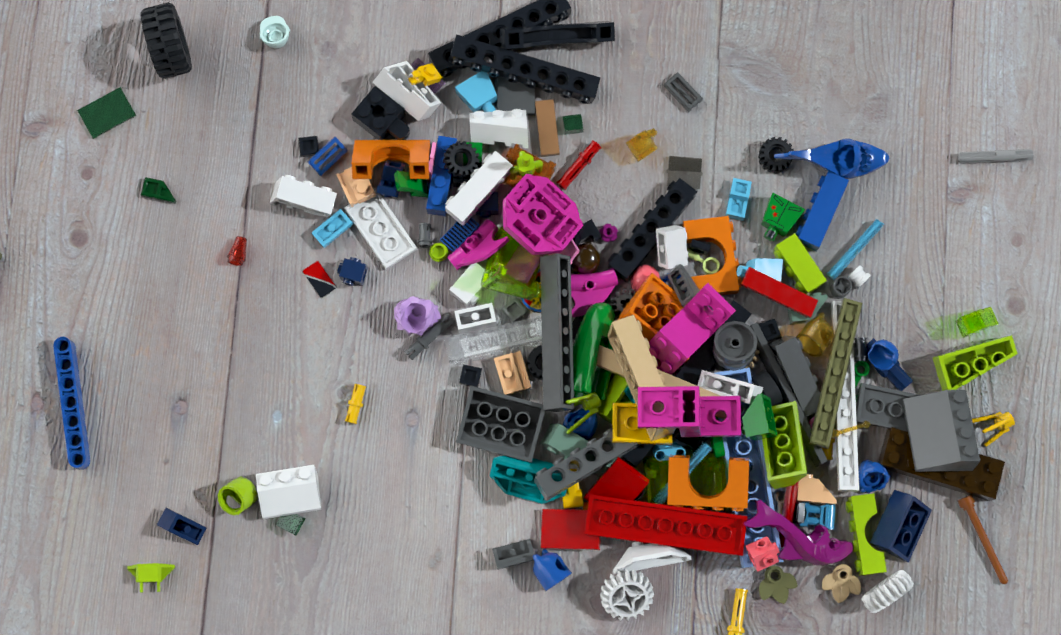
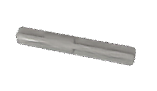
(995, 156)

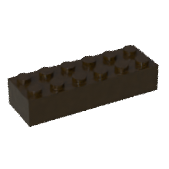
(981, 482)

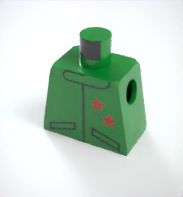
(780, 216)

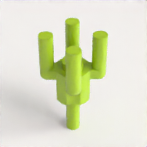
(525, 165)

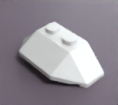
(649, 555)

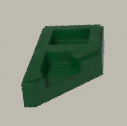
(157, 190)

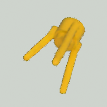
(1002, 422)

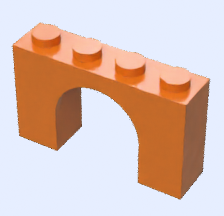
(371, 152)
(717, 231)
(682, 492)

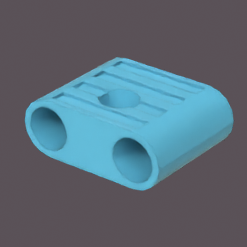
(667, 450)

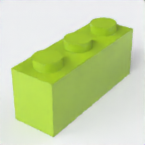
(799, 264)

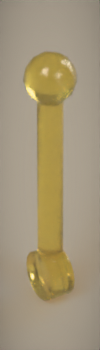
(866, 424)

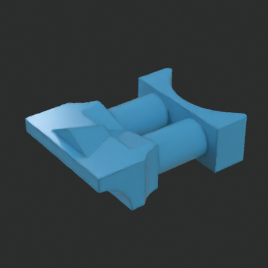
(826, 512)

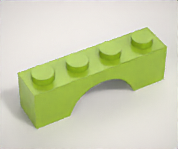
(861, 510)

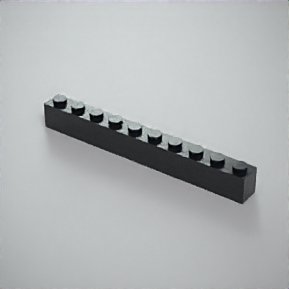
(700, 360)

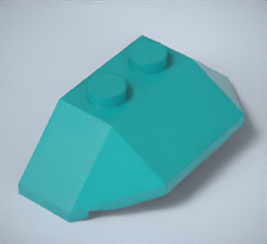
(517, 477)

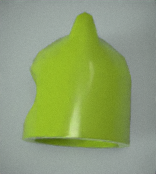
(241, 491)

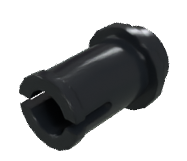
(860, 349)

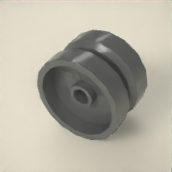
(734, 345)

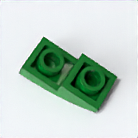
(416, 187)

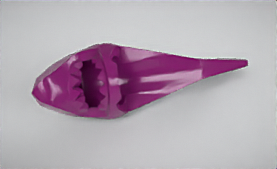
(797, 545)

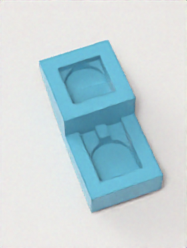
(738, 199)

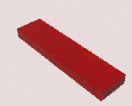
(779, 292)

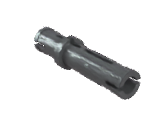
(429, 336)

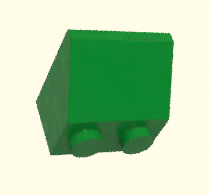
(759, 419)

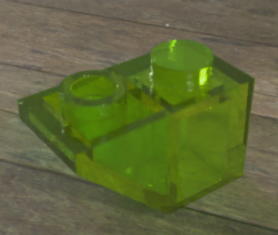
(976, 322)

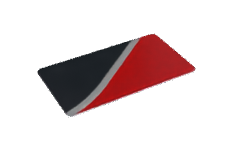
(319, 279)

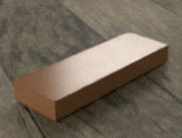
(547, 128)

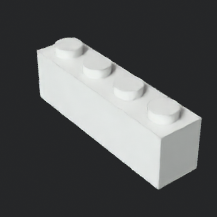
(478, 188)

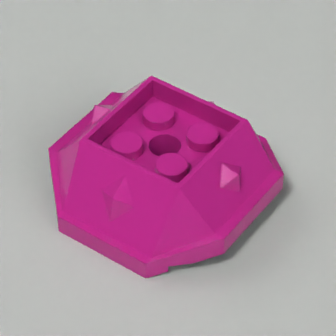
(556, 212)

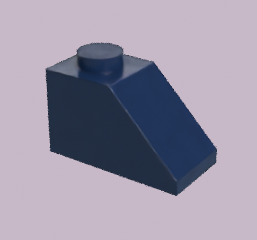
(181, 526)

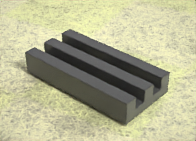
(677, 96)

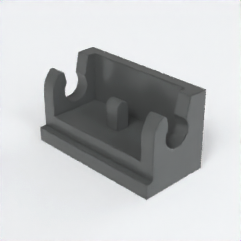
(513, 554)

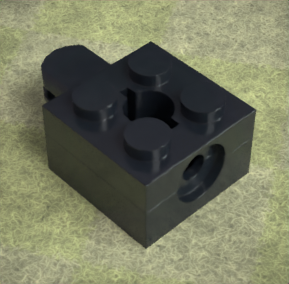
(381, 116)

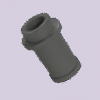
(424, 235)

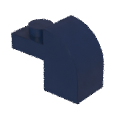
(387, 185)

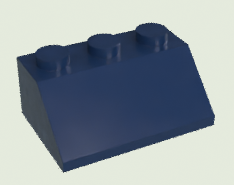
(901, 525)

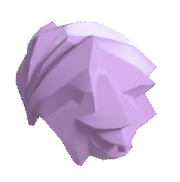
(415, 315)

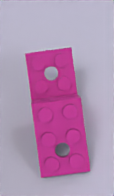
(689, 329)
(689, 411)

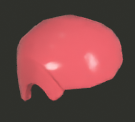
(641, 274)

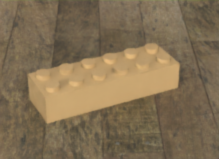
(637, 364)

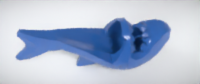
(844, 157)

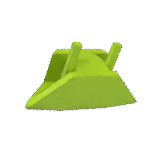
(150, 573)

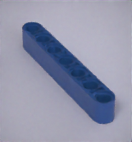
(65, 396)

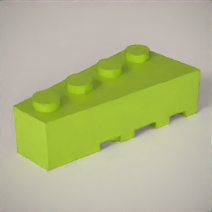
(966, 364)

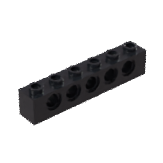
(678, 189)

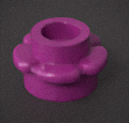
(608, 237)

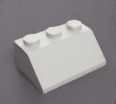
(288, 491)

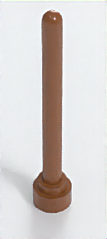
(967, 504)

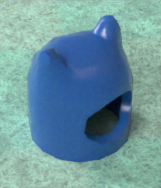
(549, 569)

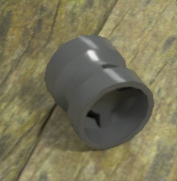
(843, 284)

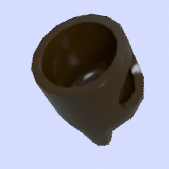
(587, 259)

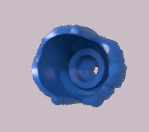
(587, 428)
(866, 470)

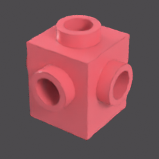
(762, 553)

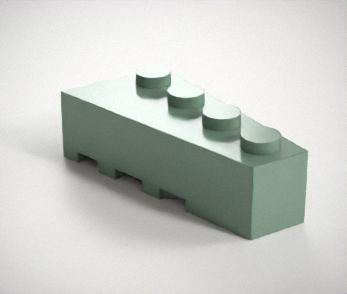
(561, 443)

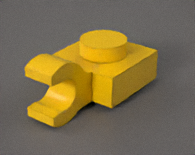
(426, 74)

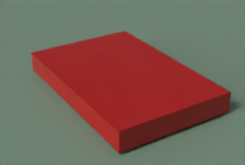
(619, 482)
(566, 530)

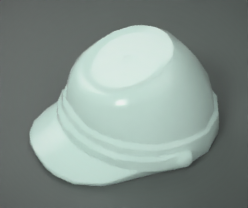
(274, 32)

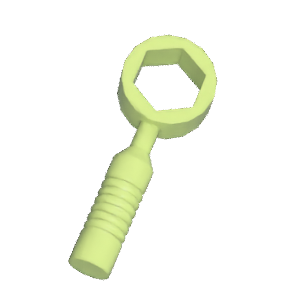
(694, 256)

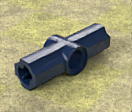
(895, 375)

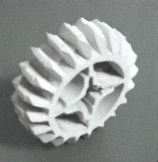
(887, 591)
(615, 599)

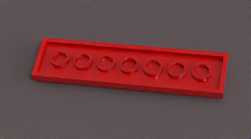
(665, 525)

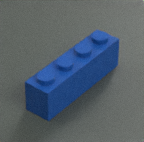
(440, 180)
(822, 210)

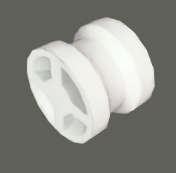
(858, 276)

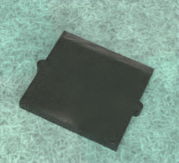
(685, 168)

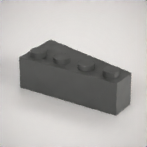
(797, 372)

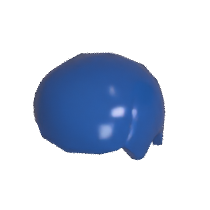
(883, 354)

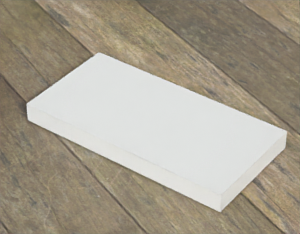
(381, 230)

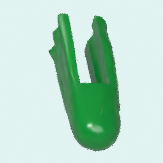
(586, 375)

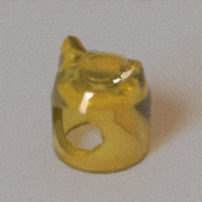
(816, 336)

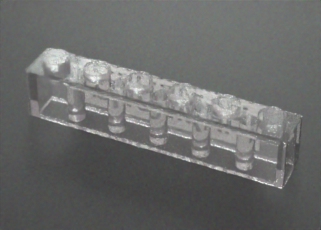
(494, 340)

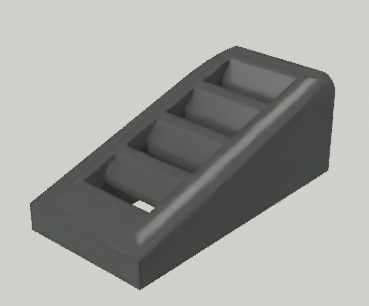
(684, 297)

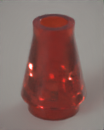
(237, 253)

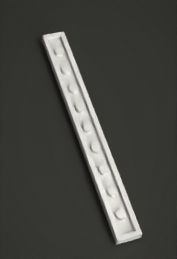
(846, 417)

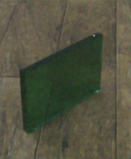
(106, 112)

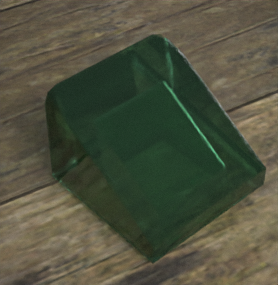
(573, 124)
(291, 523)

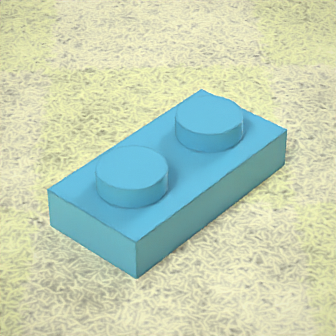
(332, 228)

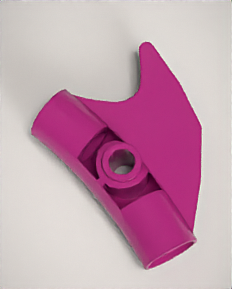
(478, 246)
(600, 288)

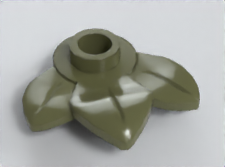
(778, 587)

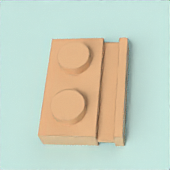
(355, 189)
(512, 373)

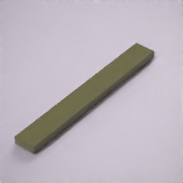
(835, 373)

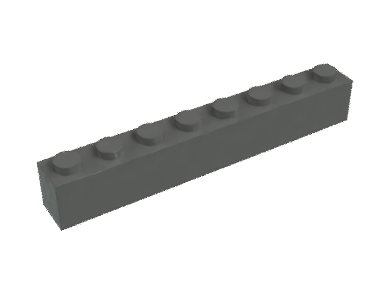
(556, 332)

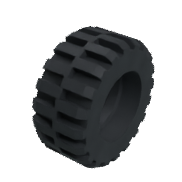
(166, 40)

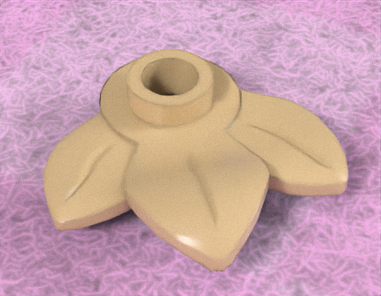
(841, 586)

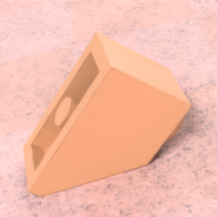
(814, 492)

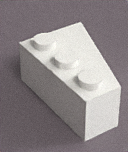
(415, 99)
(499, 127)
(303, 196)

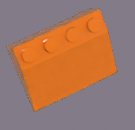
(653, 306)

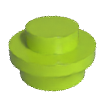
(438, 252)

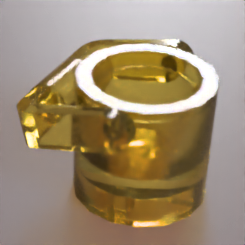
(642, 144)

